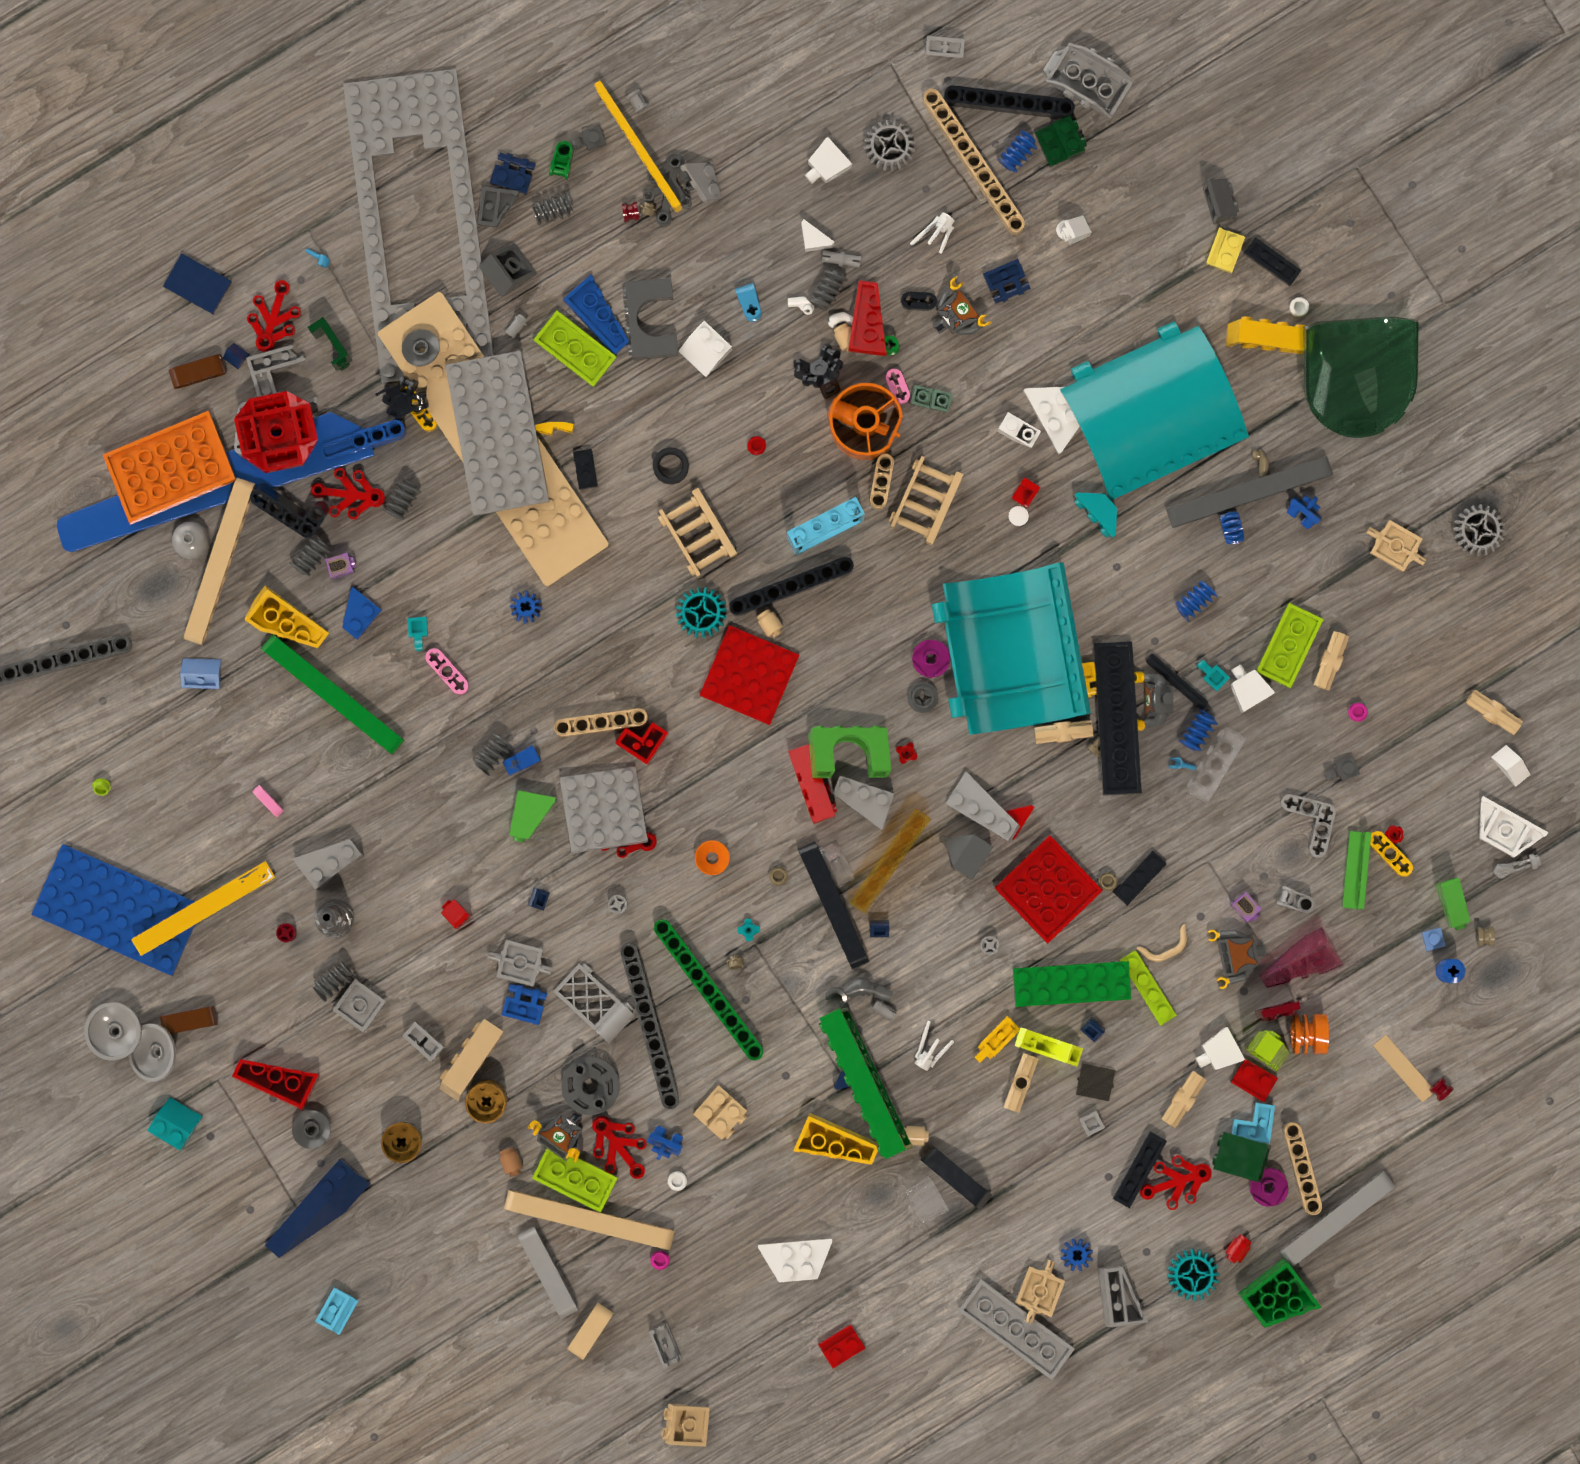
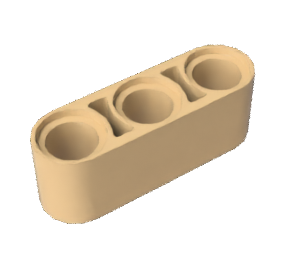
(885, 473)
(590, 1331)

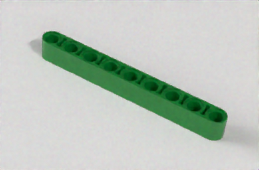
(332, 694)
(717, 995)

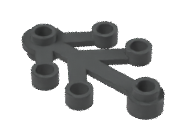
(674, 170)

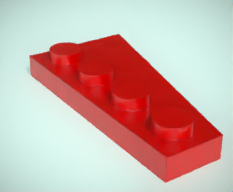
(867, 325)

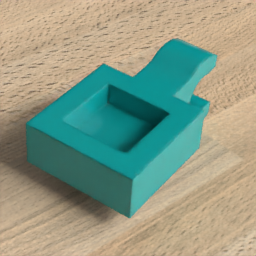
(418, 629)
(1214, 676)

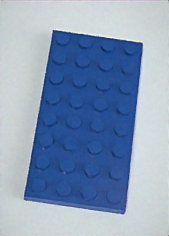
(110, 907)

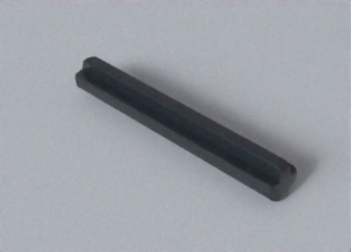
(1177, 681)

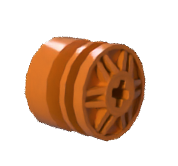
(1310, 1034)

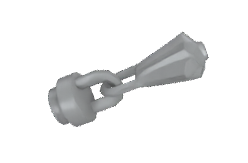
(1504, 870)

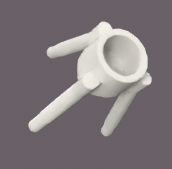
(943, 224)
(924, 1059)

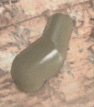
(1263, 462)

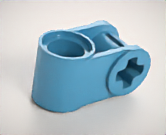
(748, 299)

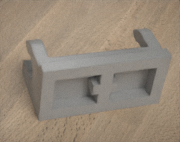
(945, 46)
(665, 1345)

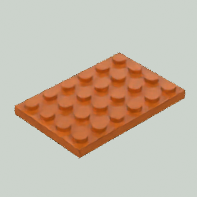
(169, 467)

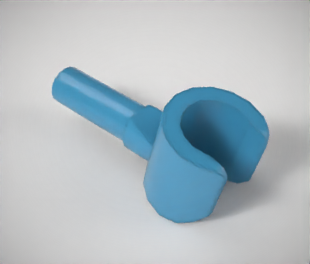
(323, 260)
(1180, 764)

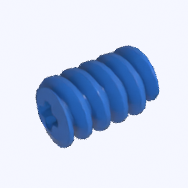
(1018, 151)
(1194, 600)
(1199, 731)
(1453, 964)

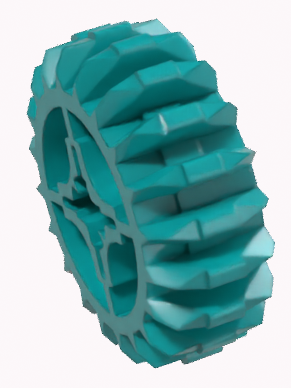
(697, 629)
(1192, 1265)

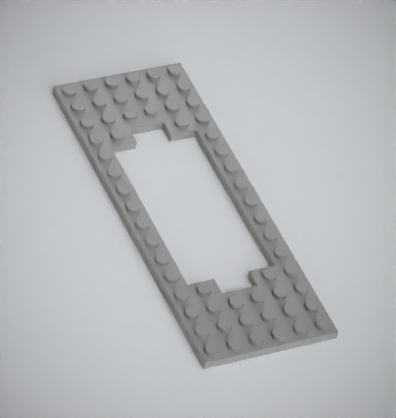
(402, 109)

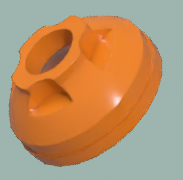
(701, 857)

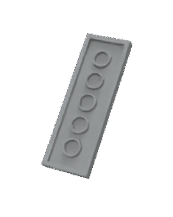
(1008, 1325)

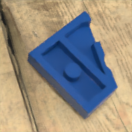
(359, 614)

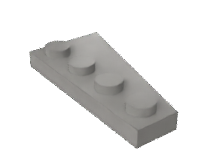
(980, 807)

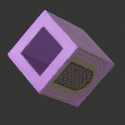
(340, 565)
(1246, 907)

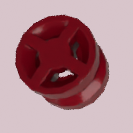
(630, 212)
(280, 932)
(1441, 1089)

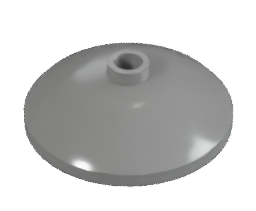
(100, 1031)
(154, 1054)

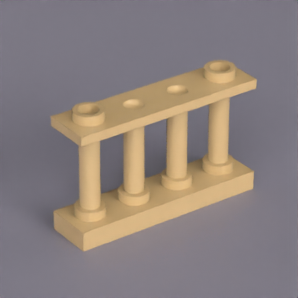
(937, 515)
(706, 517)

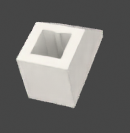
(1075, 230)
(1018, 430)

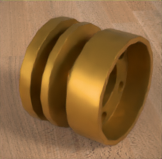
(486, 1112)
(389, 1142)

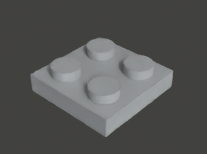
(359, 1005)

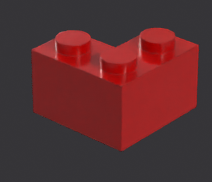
(645, 747)

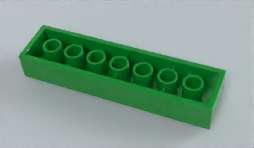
(865, 1083)

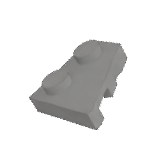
(703, 180)

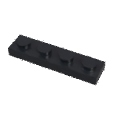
(1139, 1169)

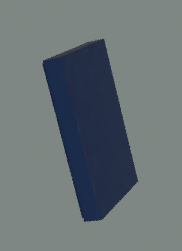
(197, 284)

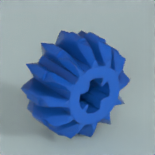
(1232, 528)
(525, 600)
(1069, 1254)

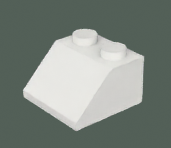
(705, 349)

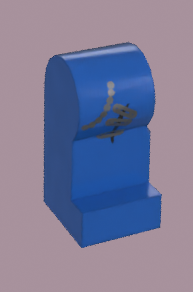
(521, 760)

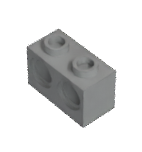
(423, 1041)

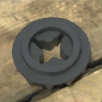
(929, 691)

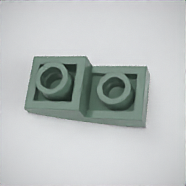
(930, 398)

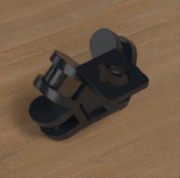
(821, 372)
(401, 402)

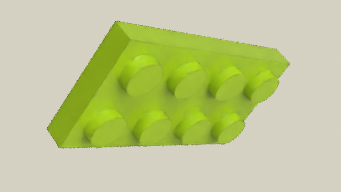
(575, 348)
(1289, 645)
(576, 1180)

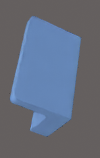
(200, 673)

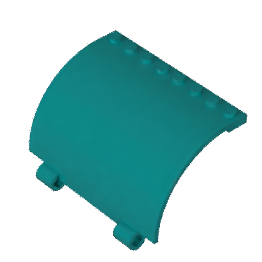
(1155, 409)
(1013, 650)

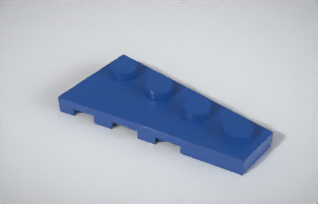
(596, 314)

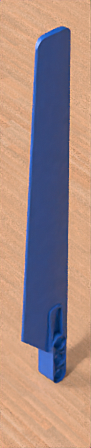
(334, 449)

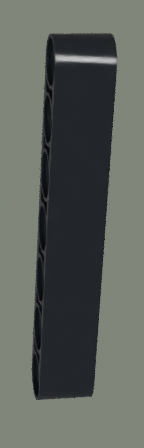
(999, 105)
(784, 593)
(833, 905)

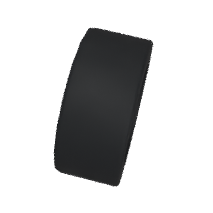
(670, 451)

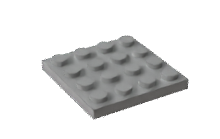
(603, 810)

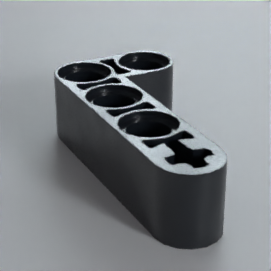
(286, 507)
(956, 1177)

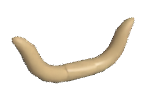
(1170, 953)

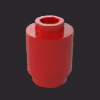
(1238, 1249)

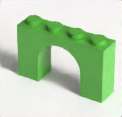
(871, 740)

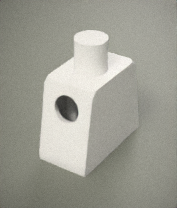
(827, 163)
(1249, 688)
(1220, 1051)

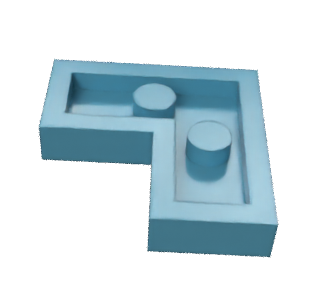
(1260, 1128)

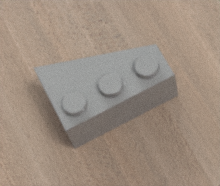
(864, 799)
(328, 862)
(1118, 1298)

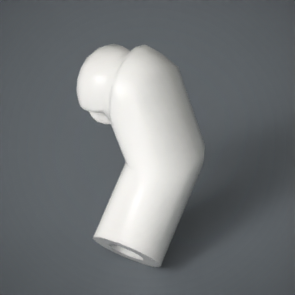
(803, 303)
(838, 318)

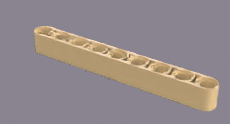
(972, 152)
(219, 562)
(589, 1219)

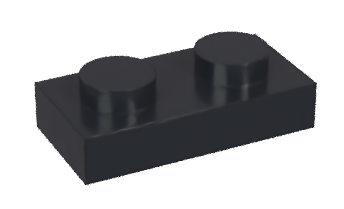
(585, 469)

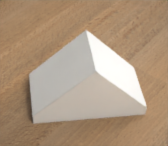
(814, 238)
(1511, 765)

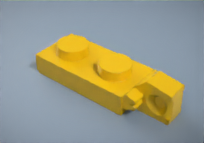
(997, 1039)

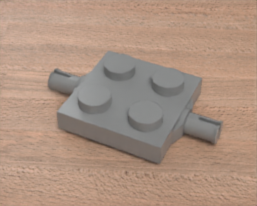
(519, 963)

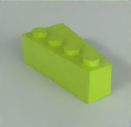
(1268, 1049)

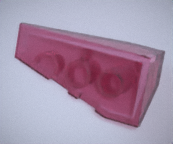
(1307, 956)

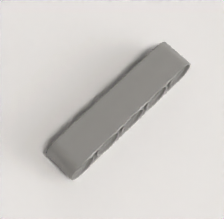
(548, 1272)

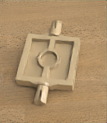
(1396, 546)
(1040, 1292)

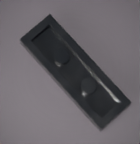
(1272, 261)
(1139, 878)

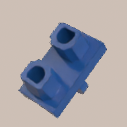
(1311, 516)
(663, 1146)

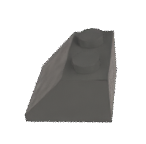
(1220, 200)
(507, 269)

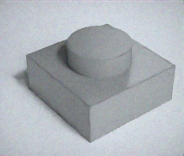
(1091, 1123)

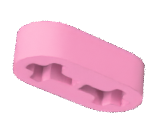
(901, 384)
(268, 801)

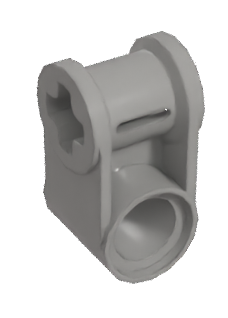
(1294, 900)

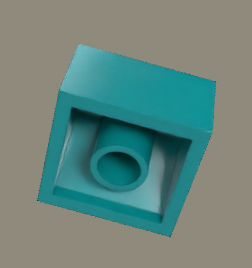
(175, 1123)

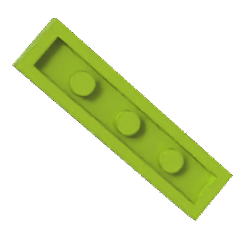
(1149, 989)

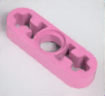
(441, 657)

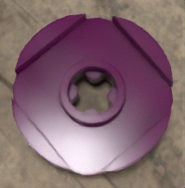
(929, 669)
(1273, 1197)

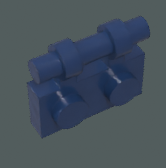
(510, 178)
(1004, 275)

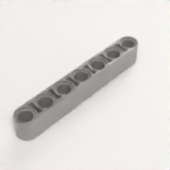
(1337, 1218)

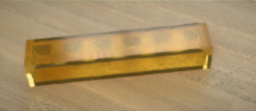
(890, 861)

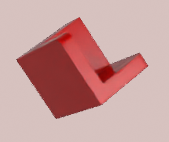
(1025, 492)

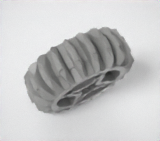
(881, 160)
(1471, 528)

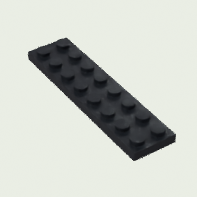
(1117, 718)

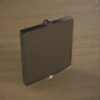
(1095, 1082)

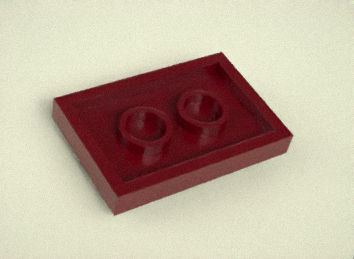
(1272, 1012)

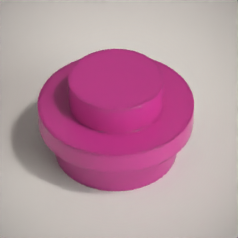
(1357, 712)
(660, 1260)

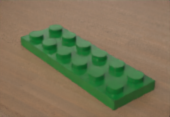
(1072, 984)

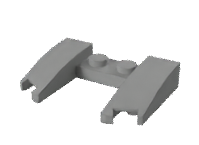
(264, 364)

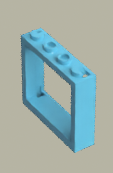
(825, 526)

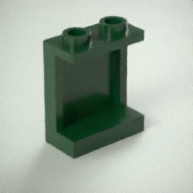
(320, 328)
(1241, 1157)

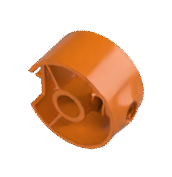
(850, 413)

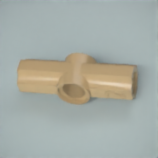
(1331, 660)
(1494, 712)
(1063, 732)
(1017, 1095)
(1183, 1099)

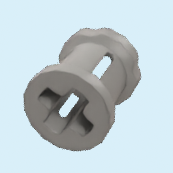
(637, 101)

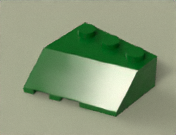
(1278, 1295)

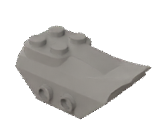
(1089, 78)

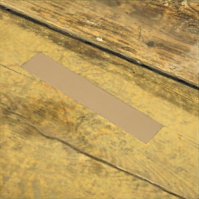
(1403, 1068)

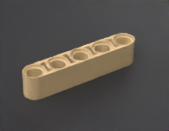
(591, 721)
(1308, 1176)

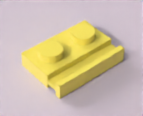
(1225, 250)

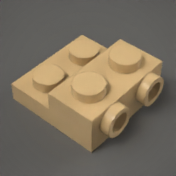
(721, 1113)
(686, 1425)

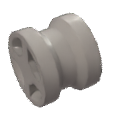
(614, 904)
(989, 945)

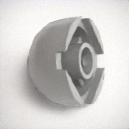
(191, 540)

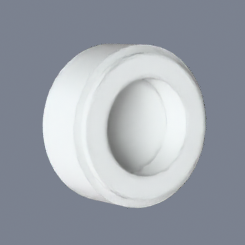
(1299, 307)
(677, 1181)

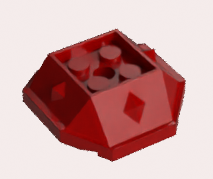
(276, 412)

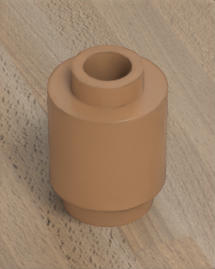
(511, 1162)

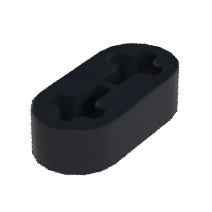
(919, 305)

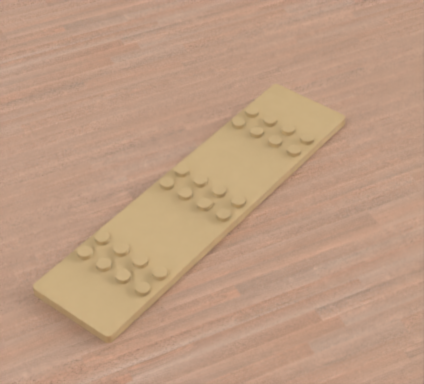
(550, 534)

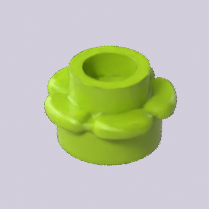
(101, 786)

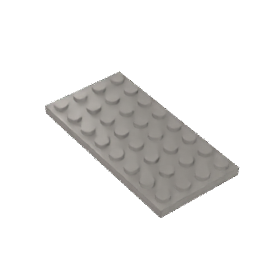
(497, 433)

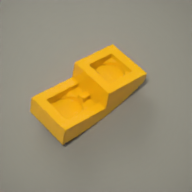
(548, 427)

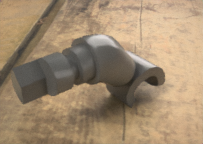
(858, 987)

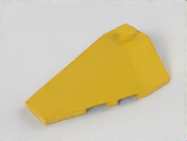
(279, 617)

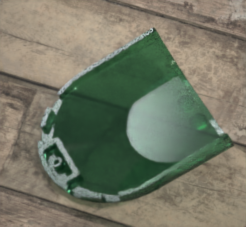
(1360, 372)

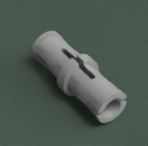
(841, 259)

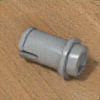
(516, 326)
(884, 1010)

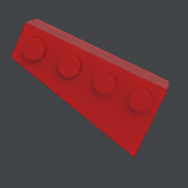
(813, 789)
(281, 1083)

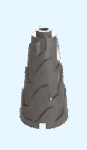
(340, 918)

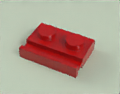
(1254, 1080)
(841, 1346)

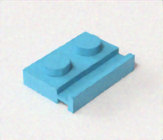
(336, 1310)

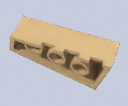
(470, 1060)

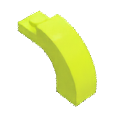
(1049, 1047)

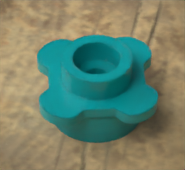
(743, 929)

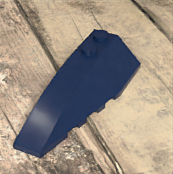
(321, 1206)

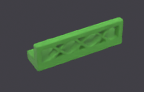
(1356, 870)

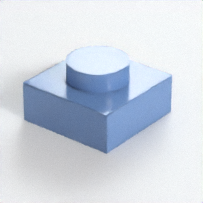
(1433, 939)

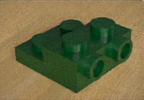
(1061, 141)

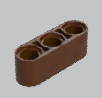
(197, 371)
(189, 1020)

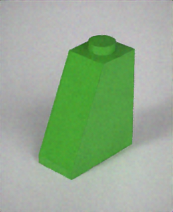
(529, 814)
(1453, 903)

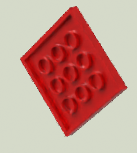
(749, 675)
(1048, 889)

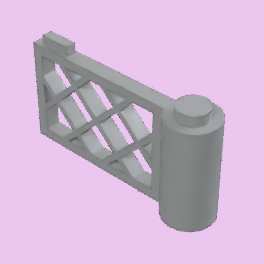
(615, 1018)

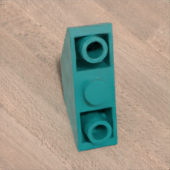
(1099, 511)

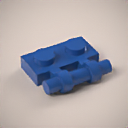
(521, 1009)

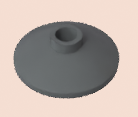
(417, 340)
(301, 1131)

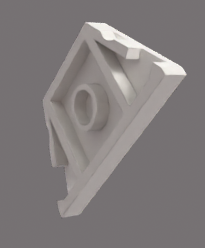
(1053, 414)
(1506, 829)
(796, 1259)

